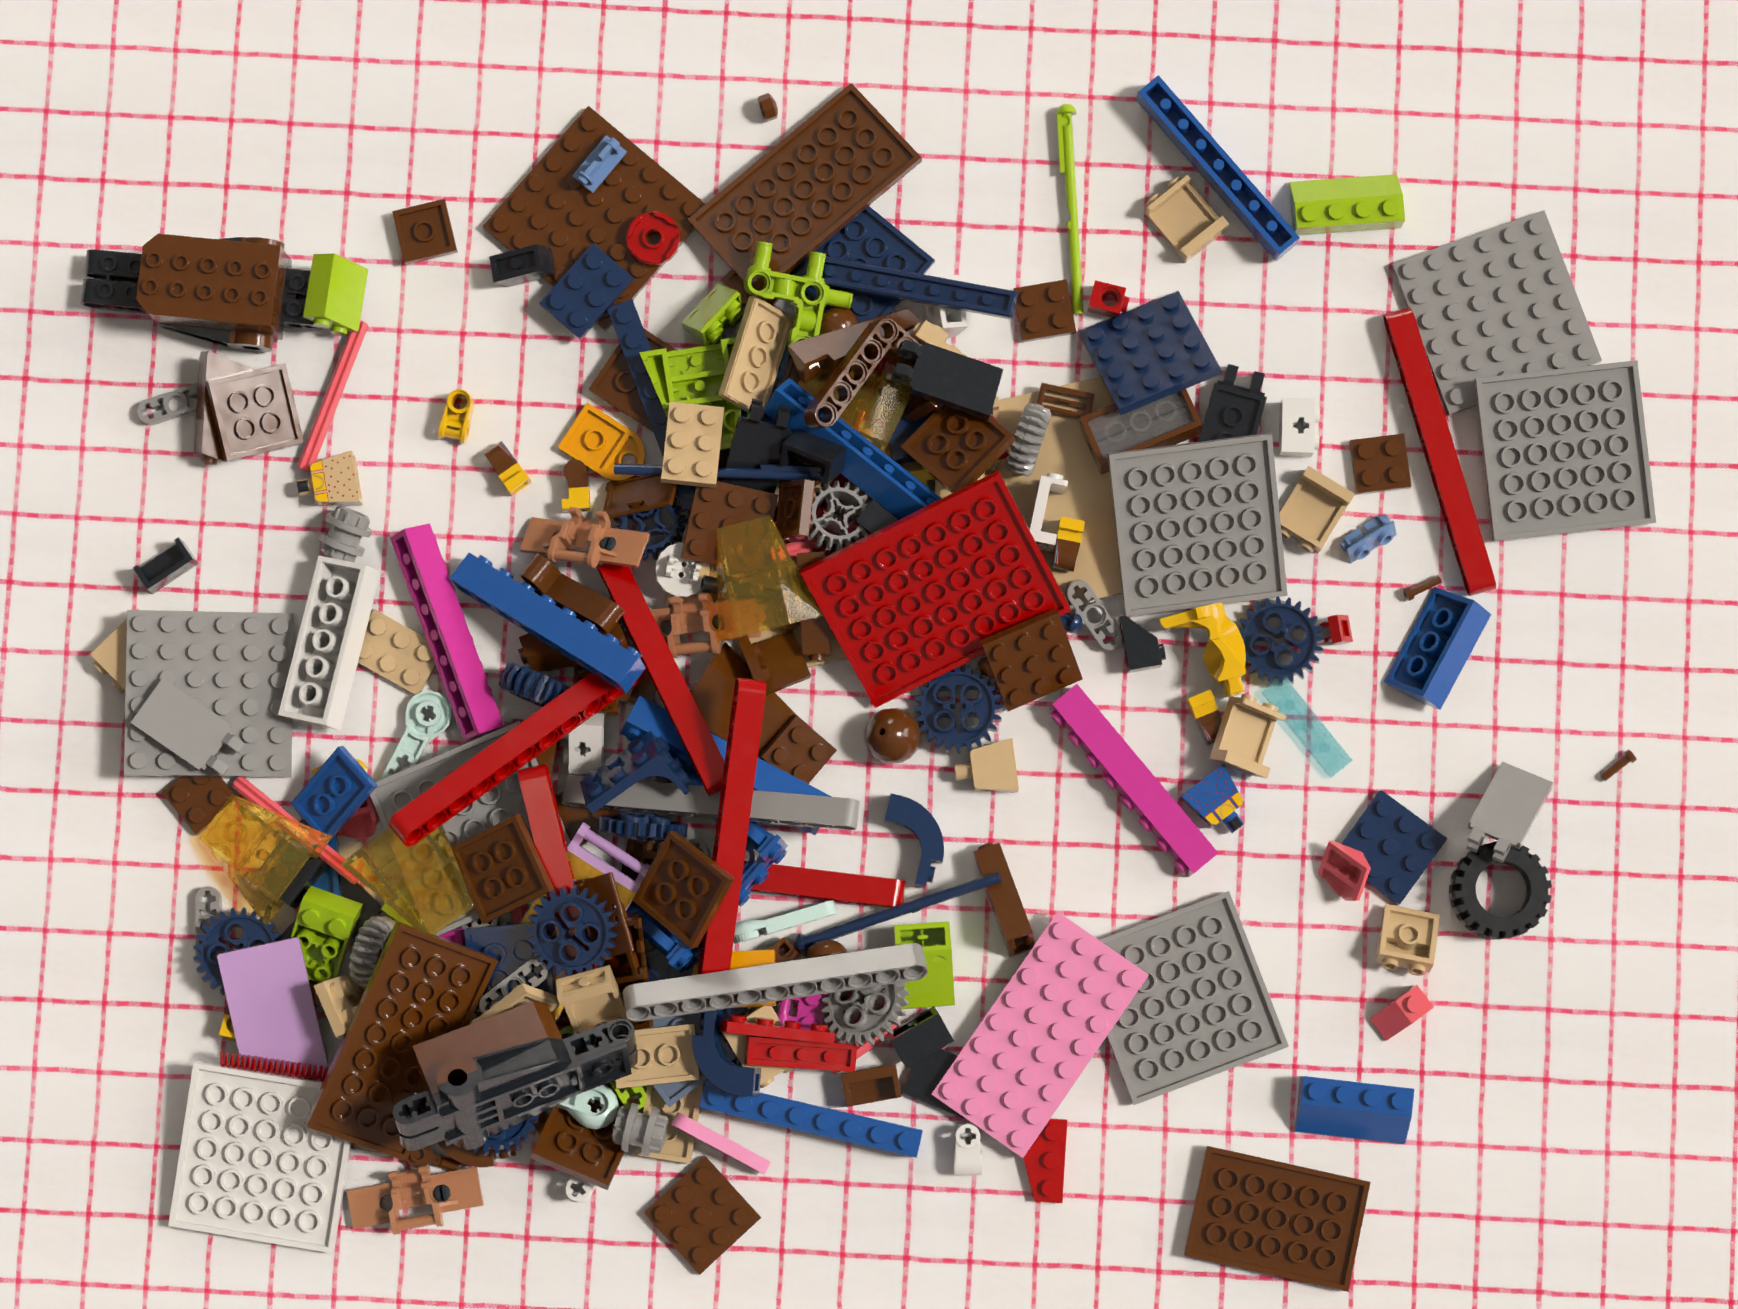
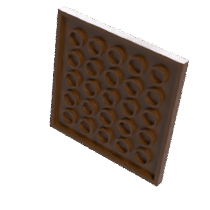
(568, 218)

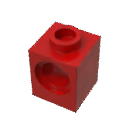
(1101, 289)

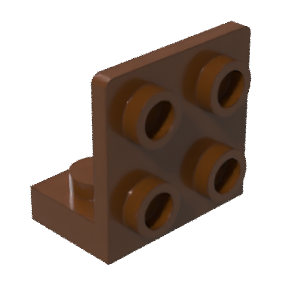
(775, 661)

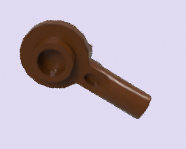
(425, 1156)

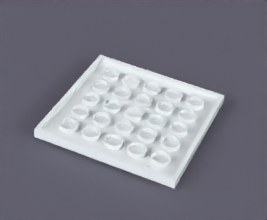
(254, 1164)

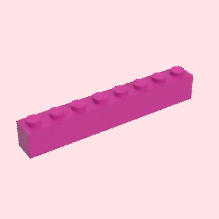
(446, 632)
(1132, 780)

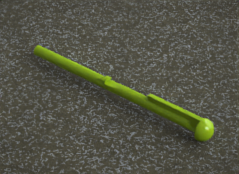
(1067, 166)

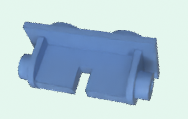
(599, 163)
(1379, 532)

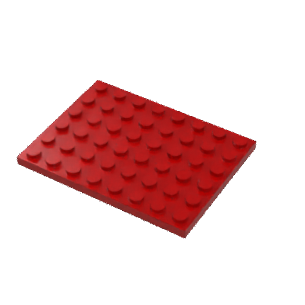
(933, 587)

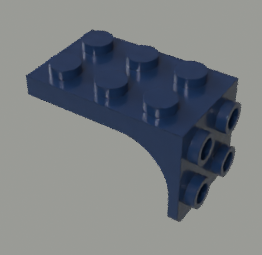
(640, 759)

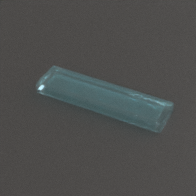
(1307, 727)

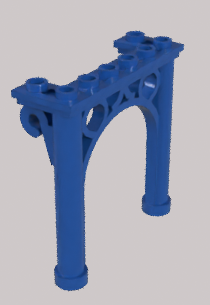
(770, 850)

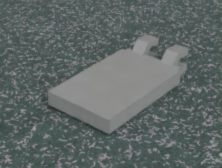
(186, 727)
(1508, 809)

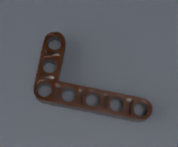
(862, 367)

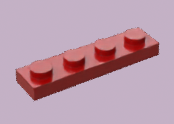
(766, 1028)
(800, 1054)

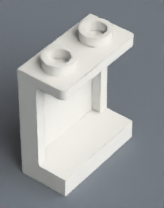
(1049, 483)

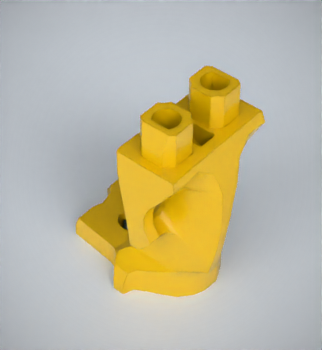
(1225, 649)

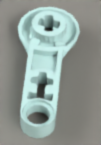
(417, 730)
(749, 929)
(581, 1111)

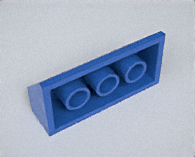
(1437, 647)
(1354, 1109)

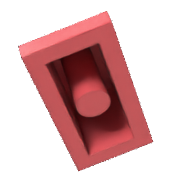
(1401, 1012)

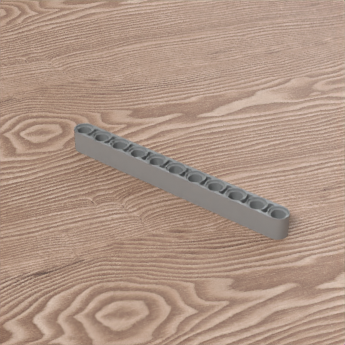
(765, 807)
(774, 982)

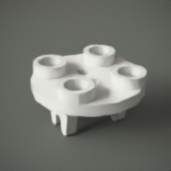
(668, 569)

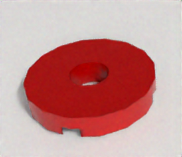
(653, 254)

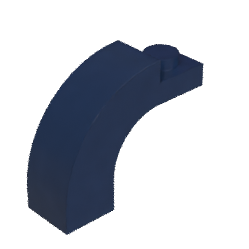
(920, 821)
(716, 1065)

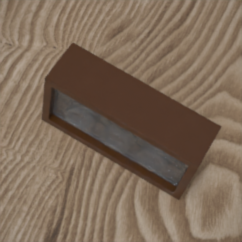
(1150, 426)

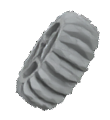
(1028, 439)
(832, 497)
(368, 948)

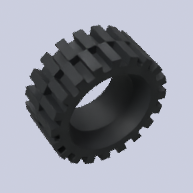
(1476, 917)

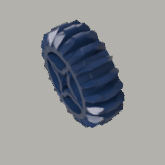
(662, 530)
(530, 684)

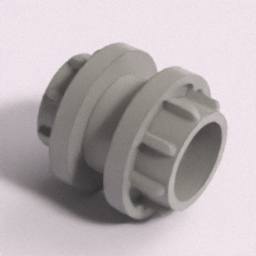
(345, 534)
(640, 1129)

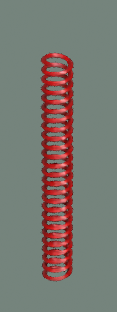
(275, 1070)

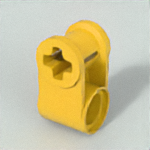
(456, 418)

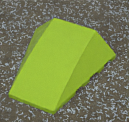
(694, 378)

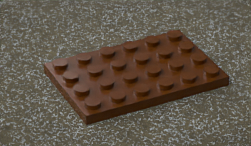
(1277, 1218)

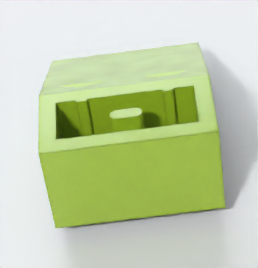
(714, 315)
(325, 931)
(938, 985)

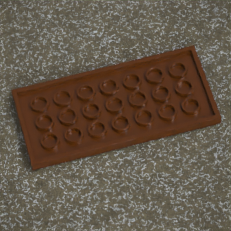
(806, 186)
(414, 994)

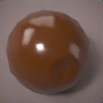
(892, 735)

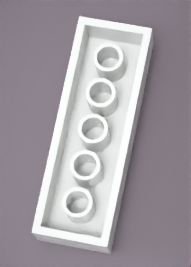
(329, 642)

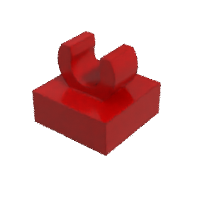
(1339, 629)

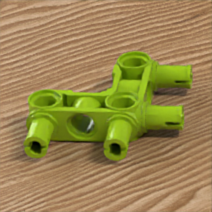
(792, 289)

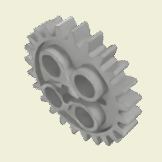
(865, 1003)

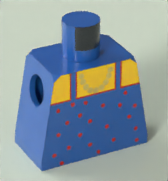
(1216, 799)

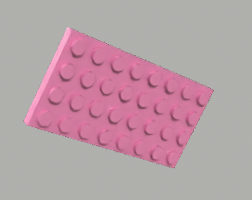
(1040, 1034)

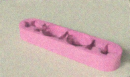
(720, 1143)

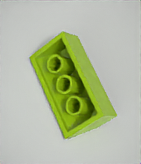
(1346, 204)

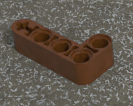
(569, 593)

